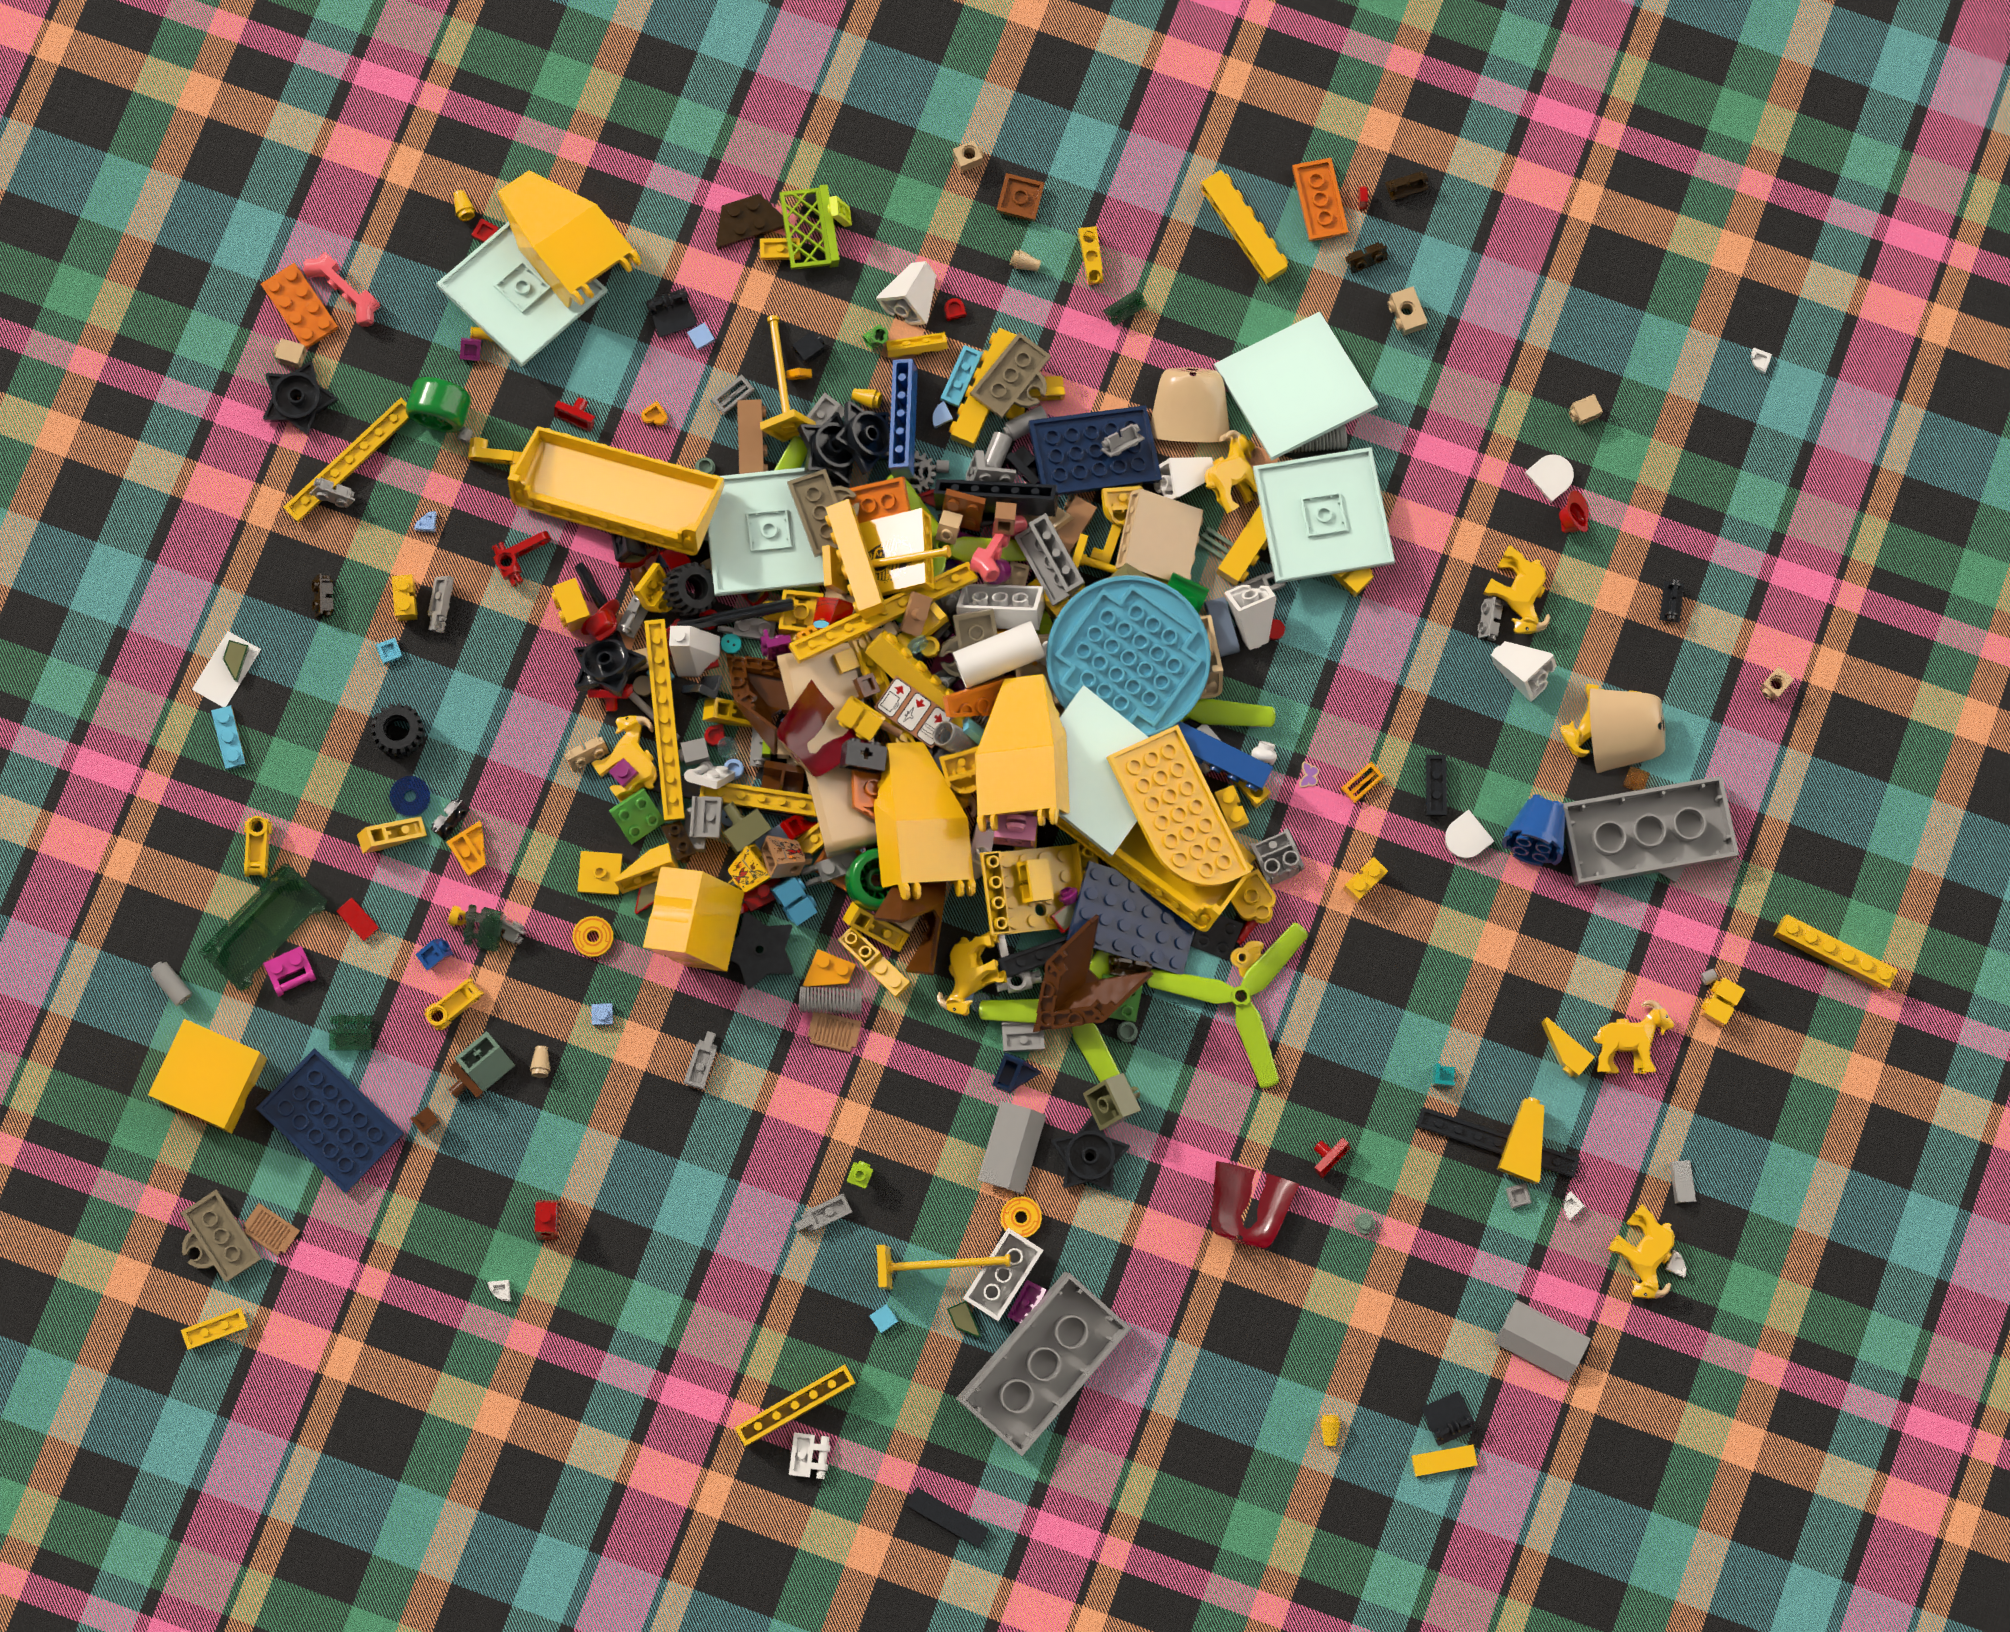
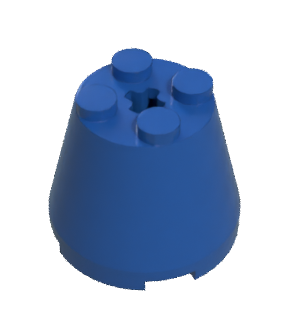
(1537, 832)

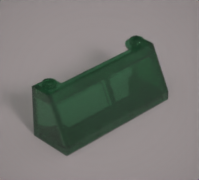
(262, 926)

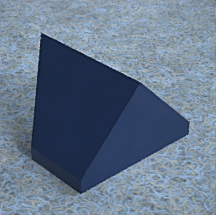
(1013, 1073)

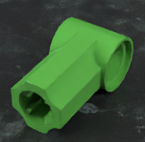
(875, 336)

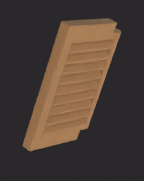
(834, 1031)
(270, 1230)

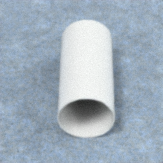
(998, 654)

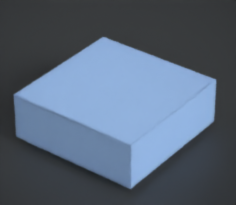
(700, 336)

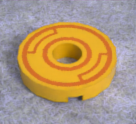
(588, 925)
(1025, 1205)

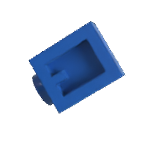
(434, 953)

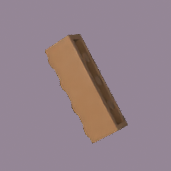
(751, 436)
(1082, 513)

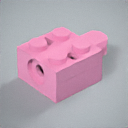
(1016, 830)

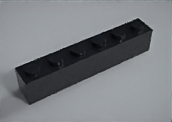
(1030, 498)

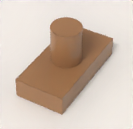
(915, 614)

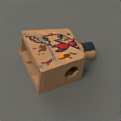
(784, 857)

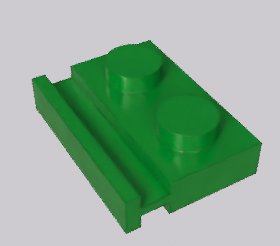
(1190, 590)

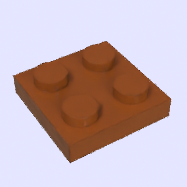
(1020, 197)
(967, 505)

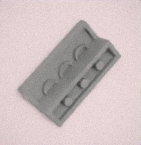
(1050, 560)
(1011, 1147)
(1542, 1340)

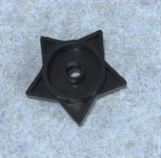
(301, 384)
(864, 436)
(824, 453)
(607, 664)
(773, 958)
(1093, 1141)

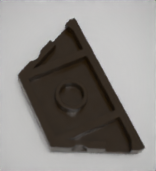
(747, 220)

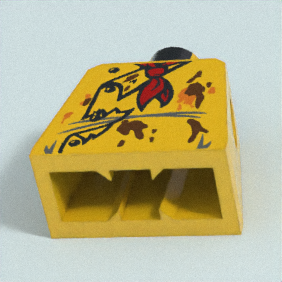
(749, 869)

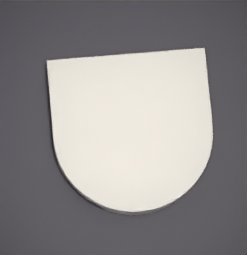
(1551, 476)
(1467, 836)

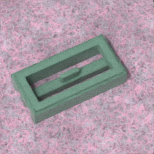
(1215, 534)

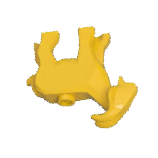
(1576, 737)

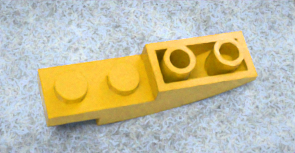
(874, 962)

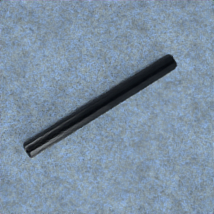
(739, 614)

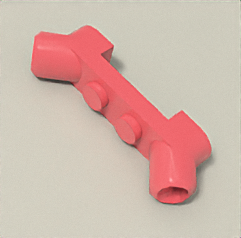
(327, 267)
(984, 559)

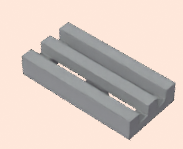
(719, 406)

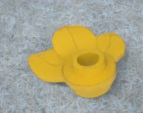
(1251, 953)

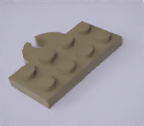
(1013, 377)
(811, 497)
(969, 629)
(218, 1238)

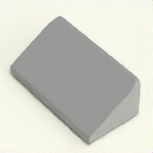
(1682, 1181)

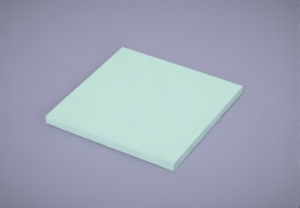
(511, 298)
(1295, 385)
(1323, 515)
(760, 537)
(1095, 796)

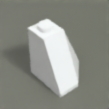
(910, 294)
(1182, 475)
(1252, 613)
(692, 650)
(1524, 667)

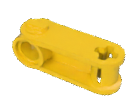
(257, 847)
(453, 1004)

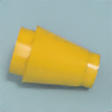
(463, 206)
(867, 397)
(1330, 1428)

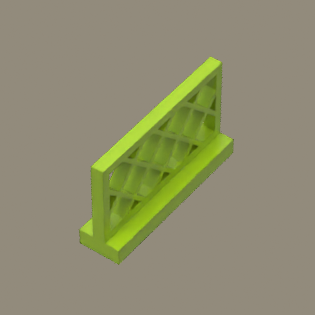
(825, 220)

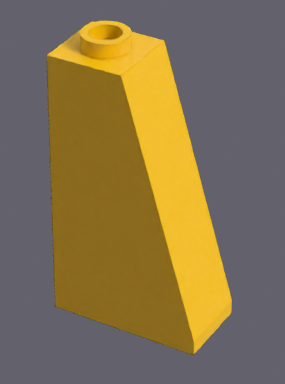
(1524, 1146)

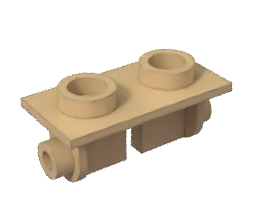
(595, 750)

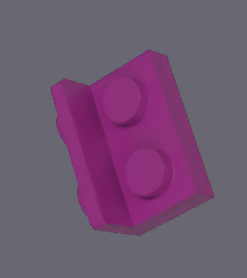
(776, 646)
(1027, 1299)

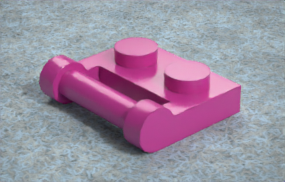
(286, 965)

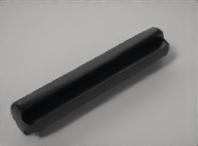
(590, 585)

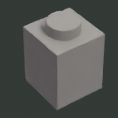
(694, 752)

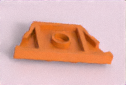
(864, 792)

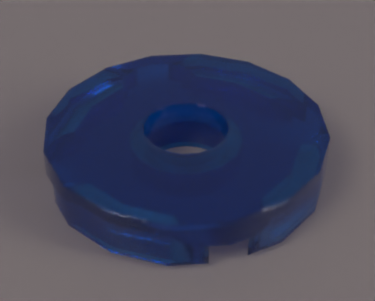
(407, 784)

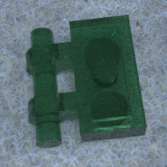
(489, 927)
(350, 1039)

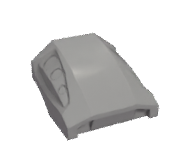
(1279, 853)

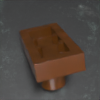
(463, 1083)

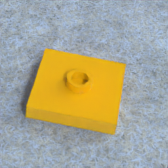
(598, 872)

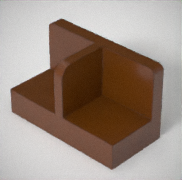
(783, 776)

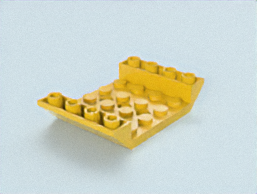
(1003, 892)

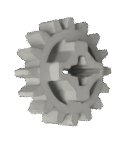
(921, 467)

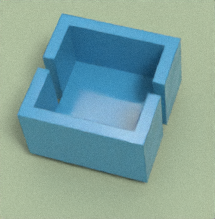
(794, 900)

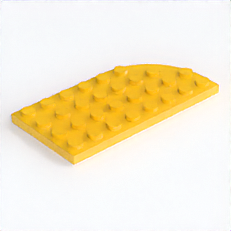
(1178, 810)

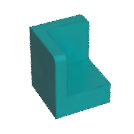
(1443, 1076)

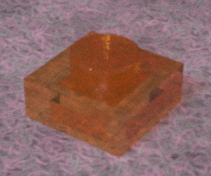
(1636, 779)

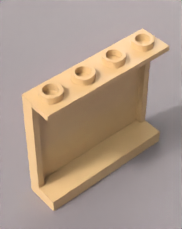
(1159, 535)

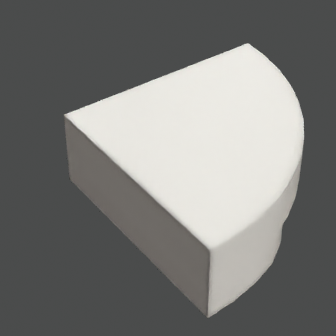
(1760, 360)
(1572, 1205)
(1676, 1264)
(500, 1289)

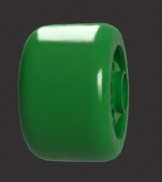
(438, 404)
(859, 881)

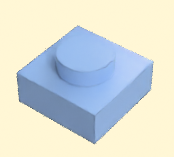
(602, 1014)

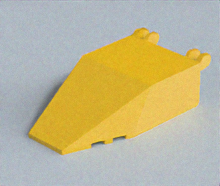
(563, 235)
(1022, 755)
(920, 825)

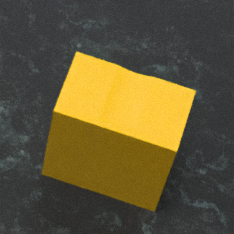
(694, 919)
(207, 1076)

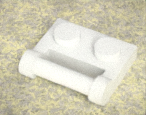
(713, 776)

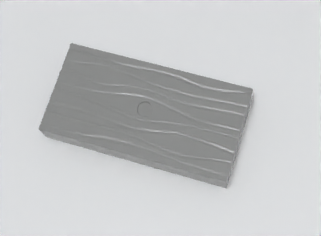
(1639, 829)
(1043, 1363)

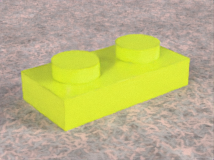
(839, 211)

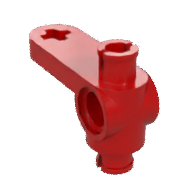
(513, 571)

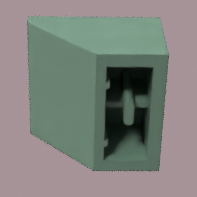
(484, 1061)

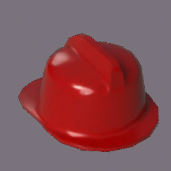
(1575, 514)
(603, 622)

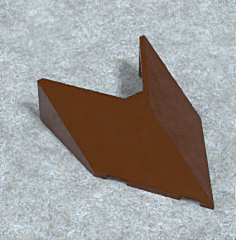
(758, 694)
(899, 910)
(1073, 993)

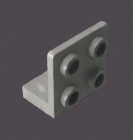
(980, 472)

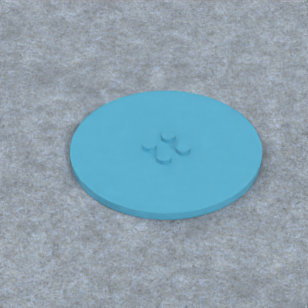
(1133, 648)

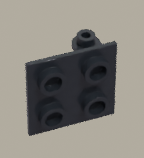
(671, 312)
(1219, 938)
(1448, 1418)

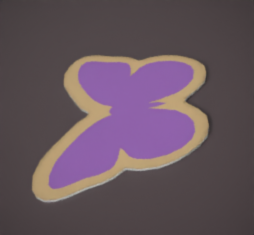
(1309, 778)

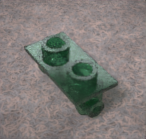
(1125, 307)

